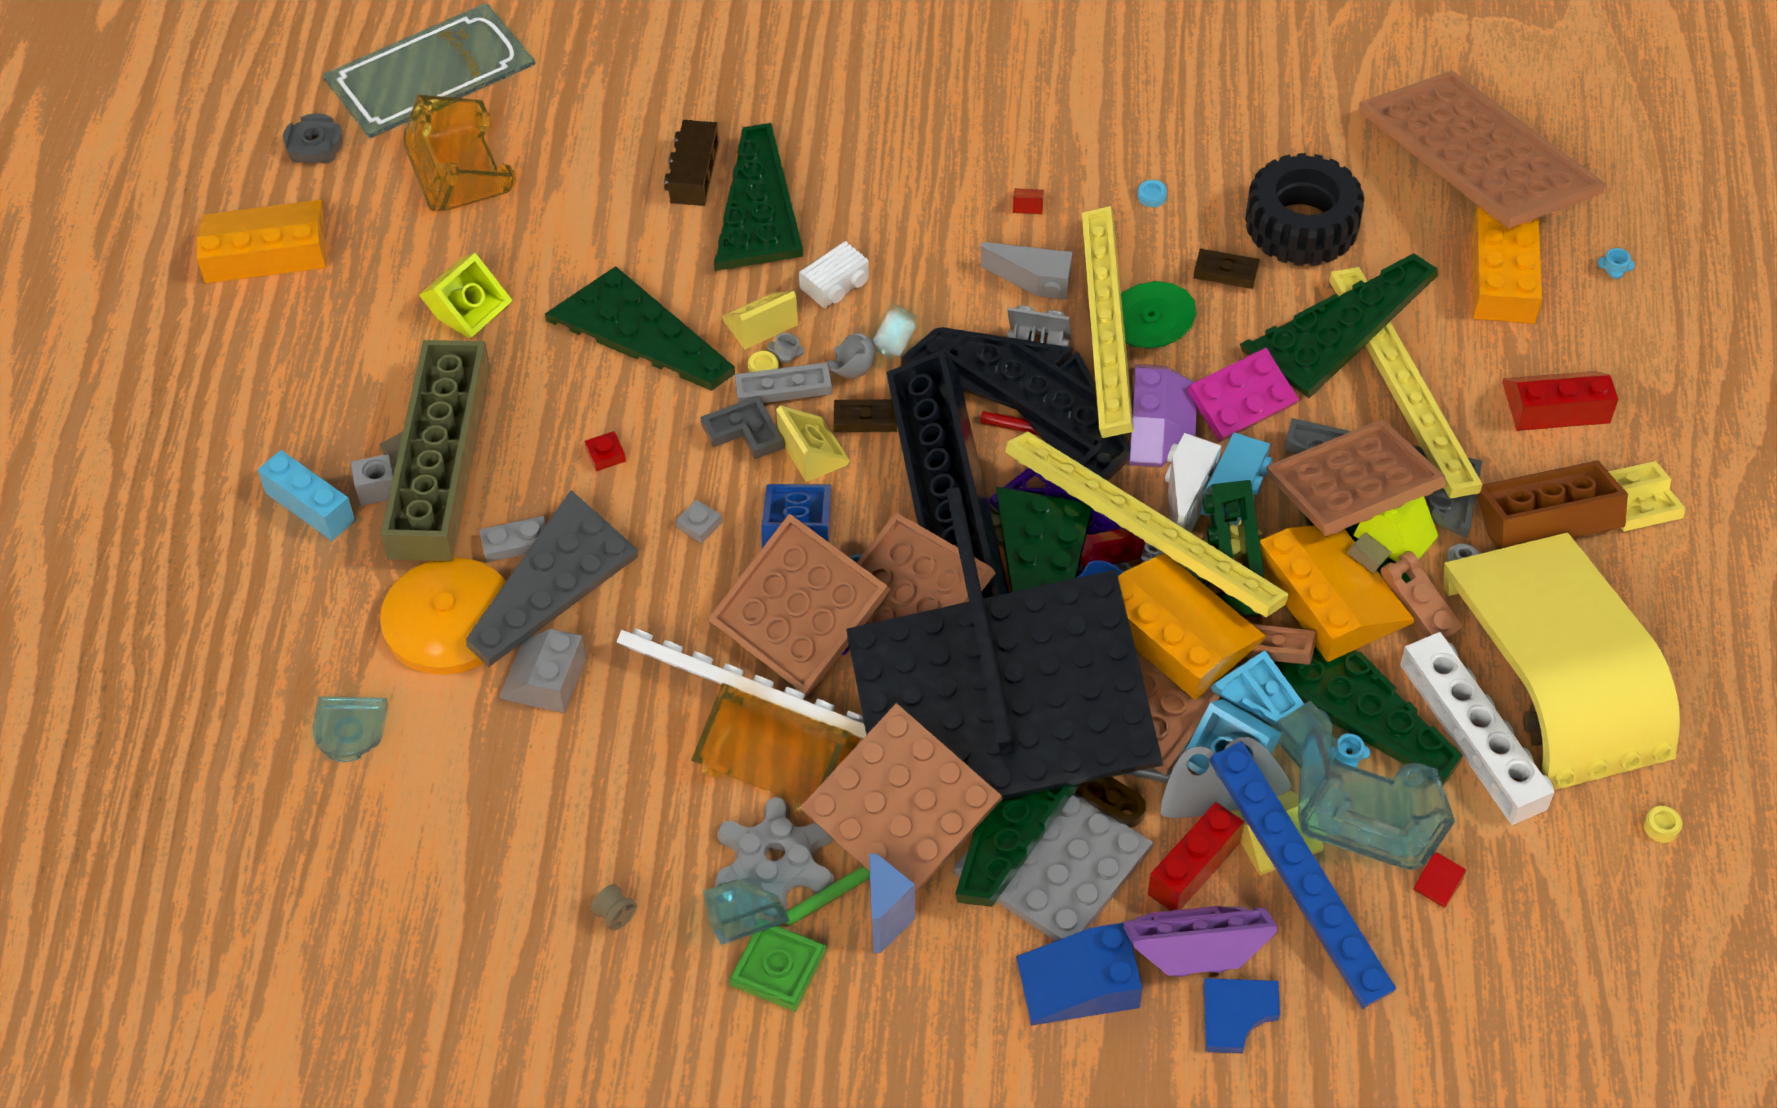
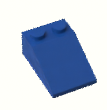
(804, 501)
(1081, 976)

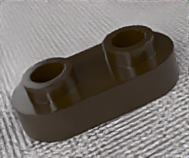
(1115, 799)

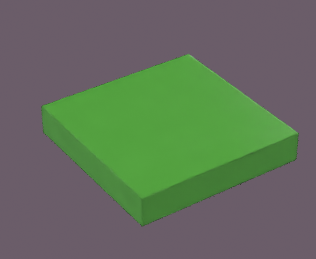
(778, 966)

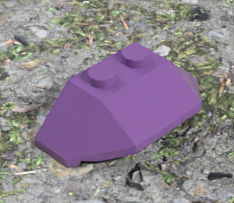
(1160, 414)
(1201, 938)

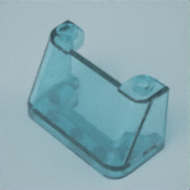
(1367, 813)

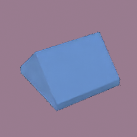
(890, 902)

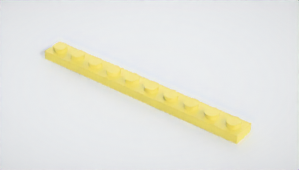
(1107, 323)
(1415, 400)
(1147, 524)

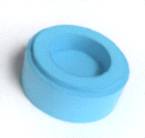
(1152, 193)

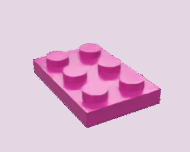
(1242, 394)

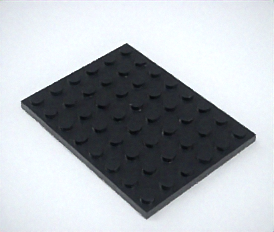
(1063, 676)

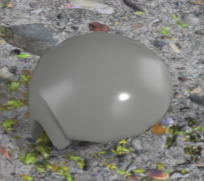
(853, 356)

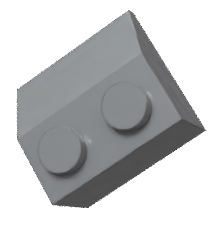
(546, 670)

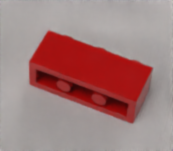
(1195, 857)

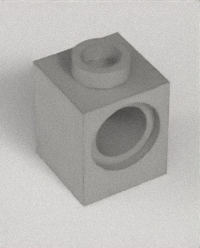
(373, 478)

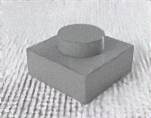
(698, 521)

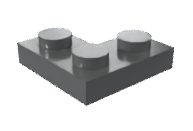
(746, 420)

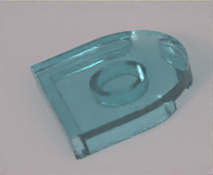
(348, 726)

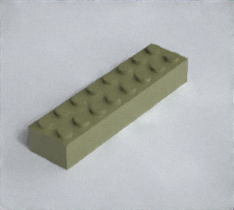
(436, 451)

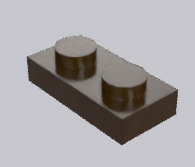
(1226, 268)
(864, 416)

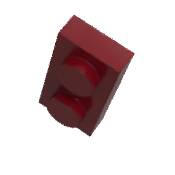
(1112, 547)

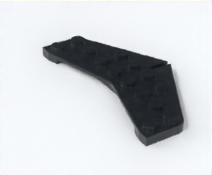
(1038, 381)

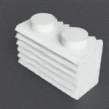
(834, 274)

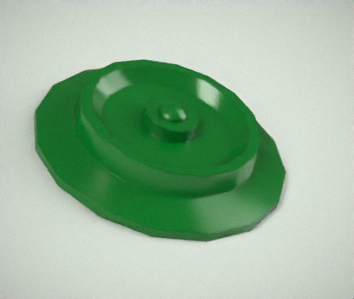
(1156, 314)

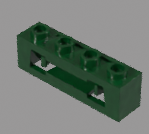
(1218, 535)

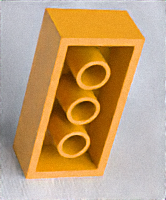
(1505, 270)

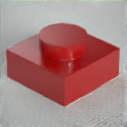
(605, 451)

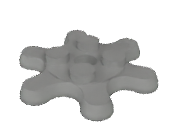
(778, 833)

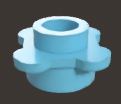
(1616, 262)
(1351, 743)

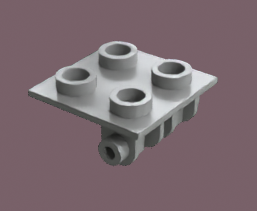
(1052, 323)

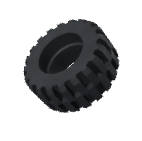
(1311, 183)

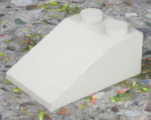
(1188, 475)

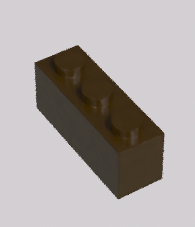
(692, 162)

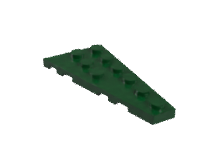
(758, 209)
(637, 325)
(1337, 328)
(1041, 537)
(1367, 705)
(1005, 842)

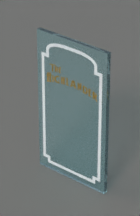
(438, 61)

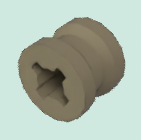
(613, 907)

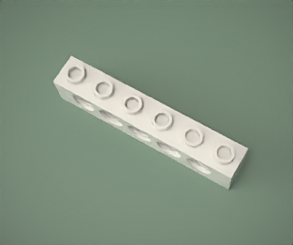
(1515, 799)

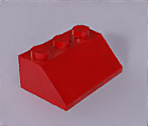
(1561, 400)

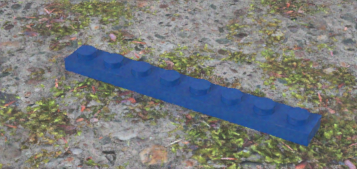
(1302, 875)

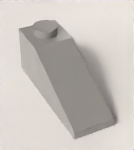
(1032, 269)

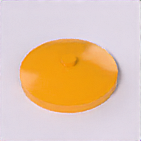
(434, 612)

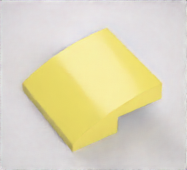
(1648, 496)

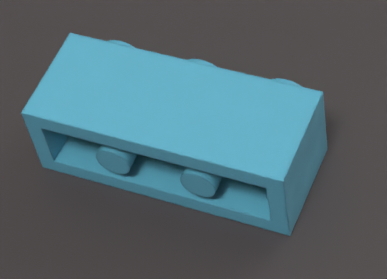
(1242, 460)
(306, 495)

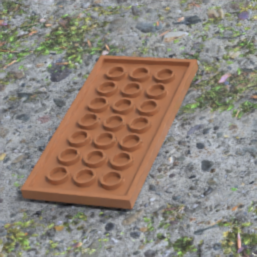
(1481, 149)

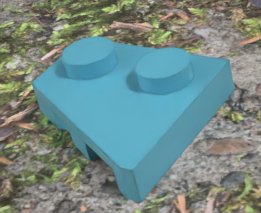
(1259, 689)

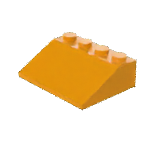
(261, 241)
(1331, 589)
(1184, 624)

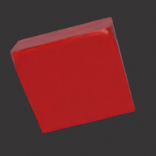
(1028, 201)
(1440, 879)

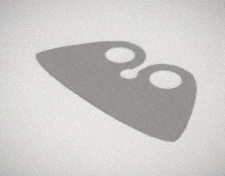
(1194, 794)

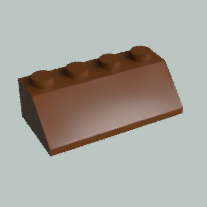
(1551, 503)

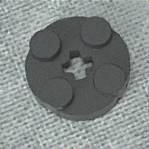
(301, 146)

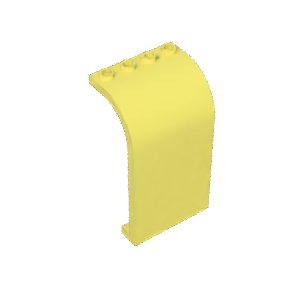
(1580, 654)

